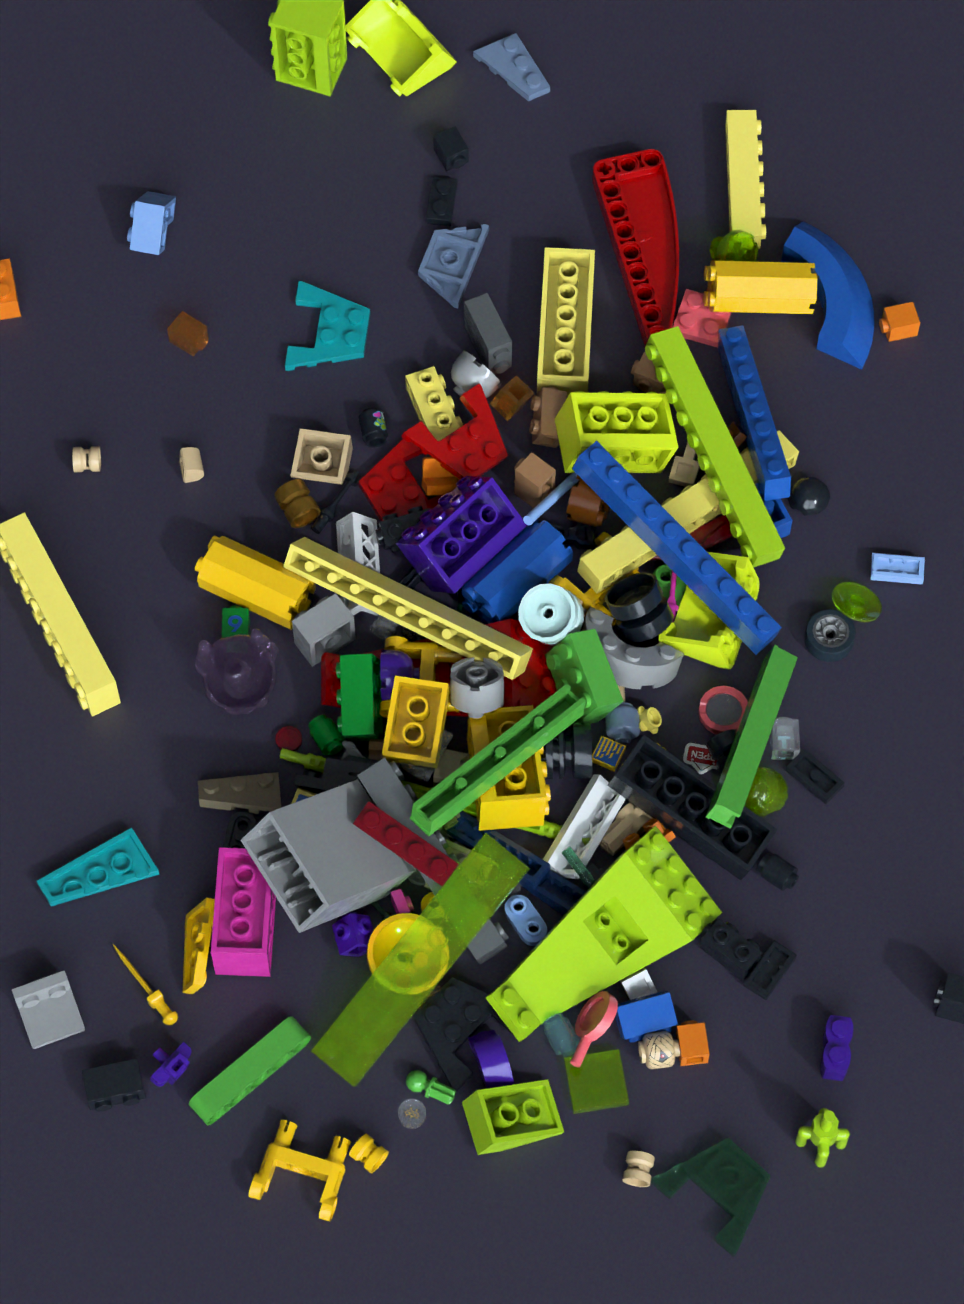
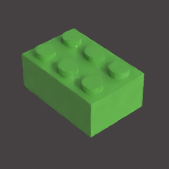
(584, 666)

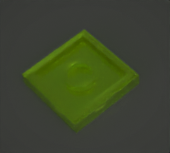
(597, 1082)

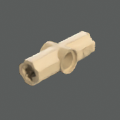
(627, 821)

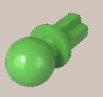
(418, 1081)

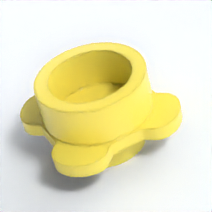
(649, 719)

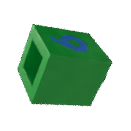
(235, 621)

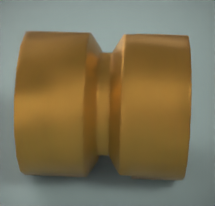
(296, 503)

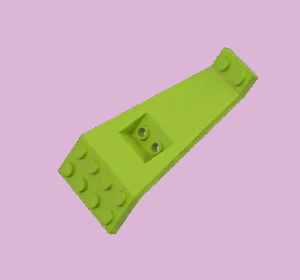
(623, 923)

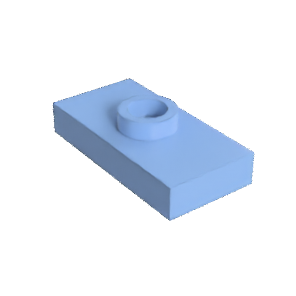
(897, 568)

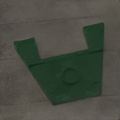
(728, 1179)

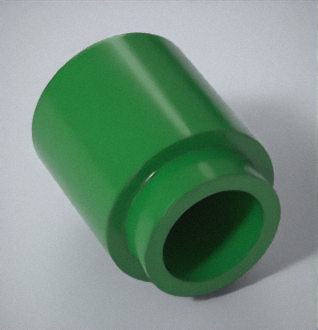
(326, 735)

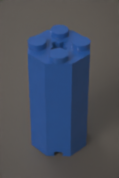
(522, 564)

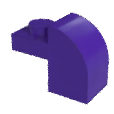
(491, 1059)

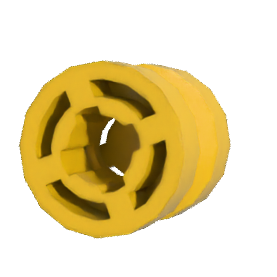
(368, 1153)

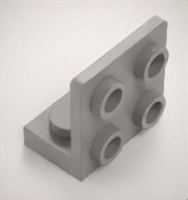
(48, 1009)

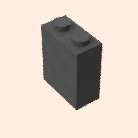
(488, 333)

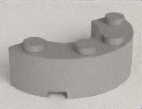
(630, 664)

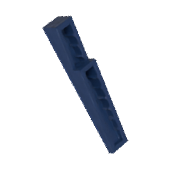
(539, 879)

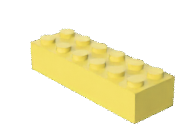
(566, 319)

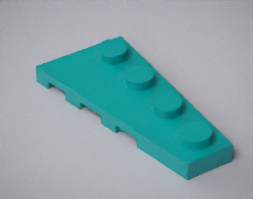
(101, 869)

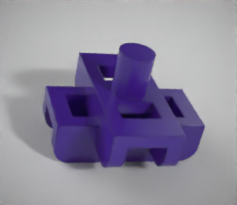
(166, 1072)

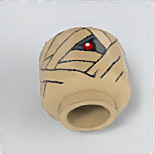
(658, 1050)

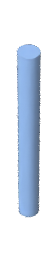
(549, 500)

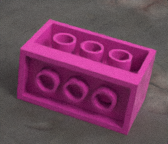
(242, 917)

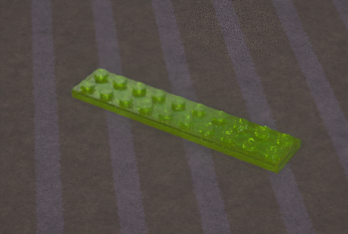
(420, 959)

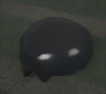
(809, 496)

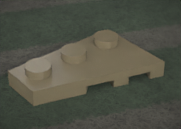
(247, 792)

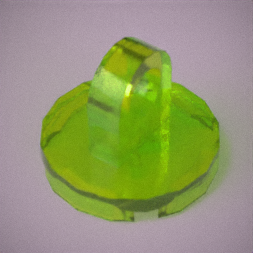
(734, 247)

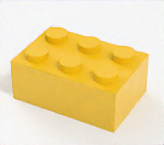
(416, 721)

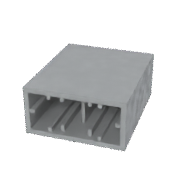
(321, 860)

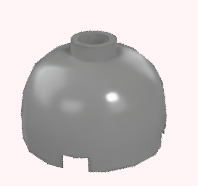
(468, 373)

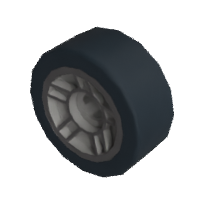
(822, 625)

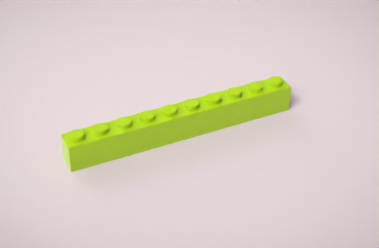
(714, 447)

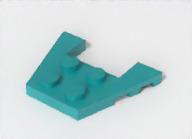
(340, 329)

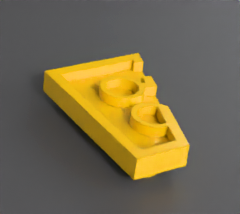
(196, 945)

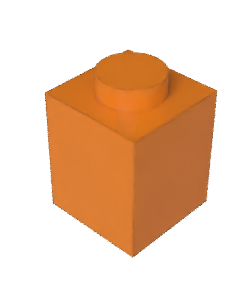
(900, 321)
(692, 1043)

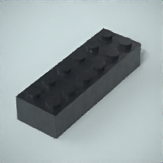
(680, 802)

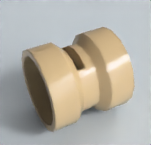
(83, 456)
(638, 1168)

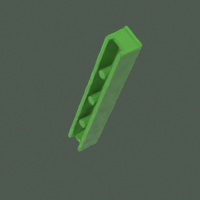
(751, 737)
(497, 760)

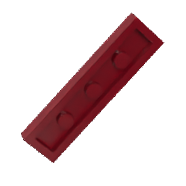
(405, 844)

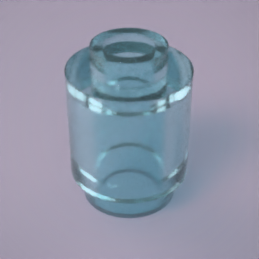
(561, 1035)

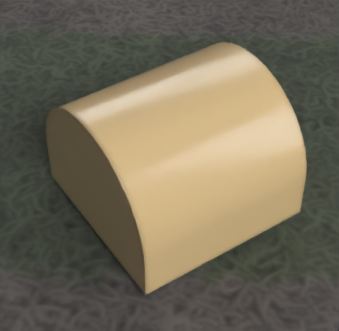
(191, 464)

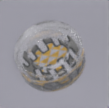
(412, 1113)

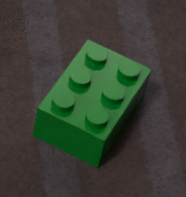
(359, 697)

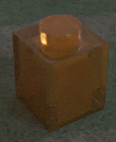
(188, 334)
(512, 398)

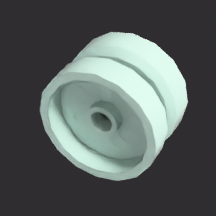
(537, 607)

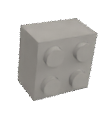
(323, 628)

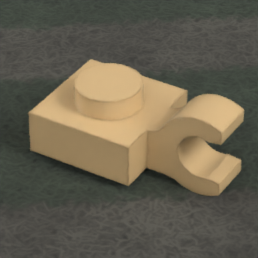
(685, 468)

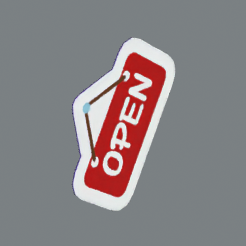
(699, 758)

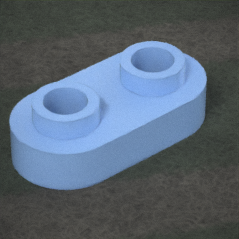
(524, 919)

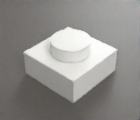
(638, 984)

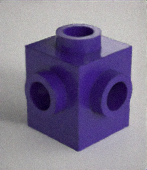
(352, 934)

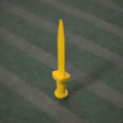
(155, 998)

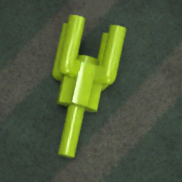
(823, 1134)

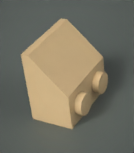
(322, 456)

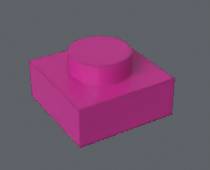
(400, 903)

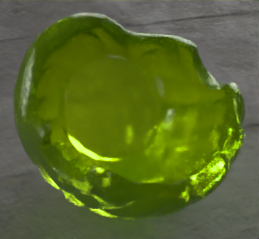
(767, 792)

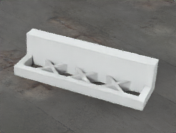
(350, 544)
(583, 823)

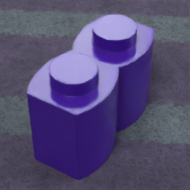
(836, 1047)

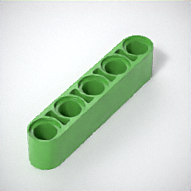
(249, 1070)

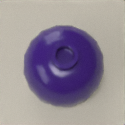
(394, 664)

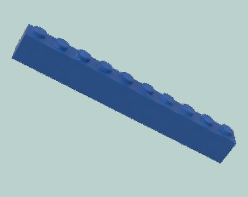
(676, 547)

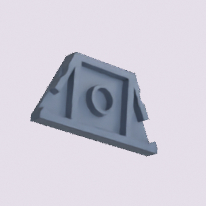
(451, 261)

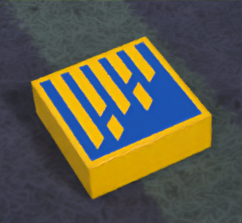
(608, 753)

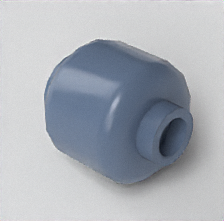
(623, 723)

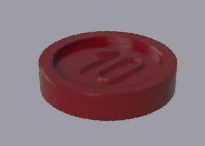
(289, 738)

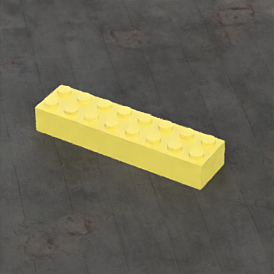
(57, 615)

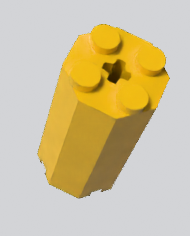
(760, 287)
(253, 581)

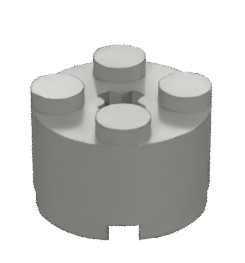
(477, 686)

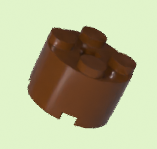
(586, 506)

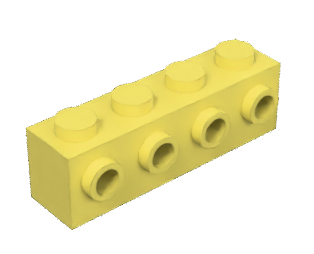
(431, 402)

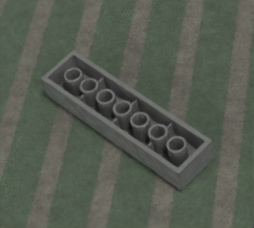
(397, 800)

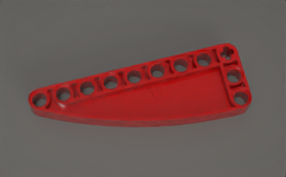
(650, 222)

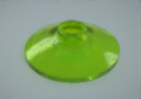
(856, 601)

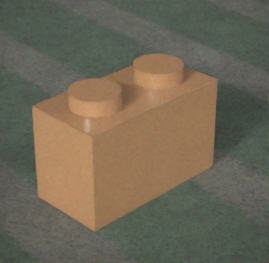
(533, 479)

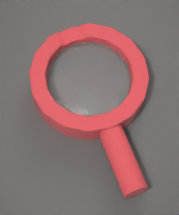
(722, 709)

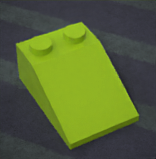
(512, 1116)

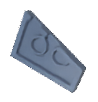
(515, 65)

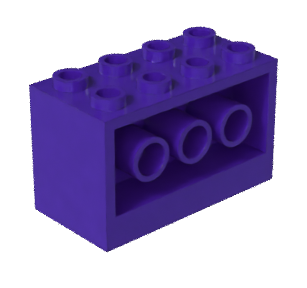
(461, 534)

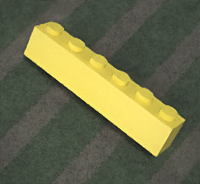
(744, 173)

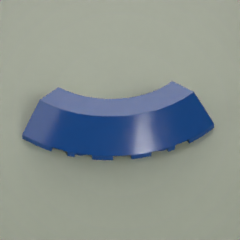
(841, 291)

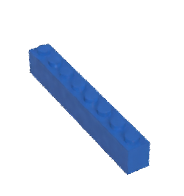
(754, 413)

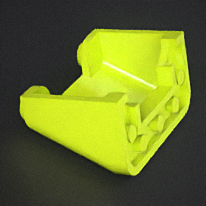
(399, 44)
(699, 630)

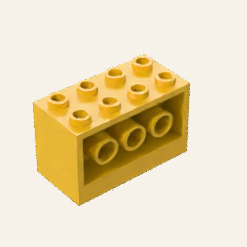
(521, 795)

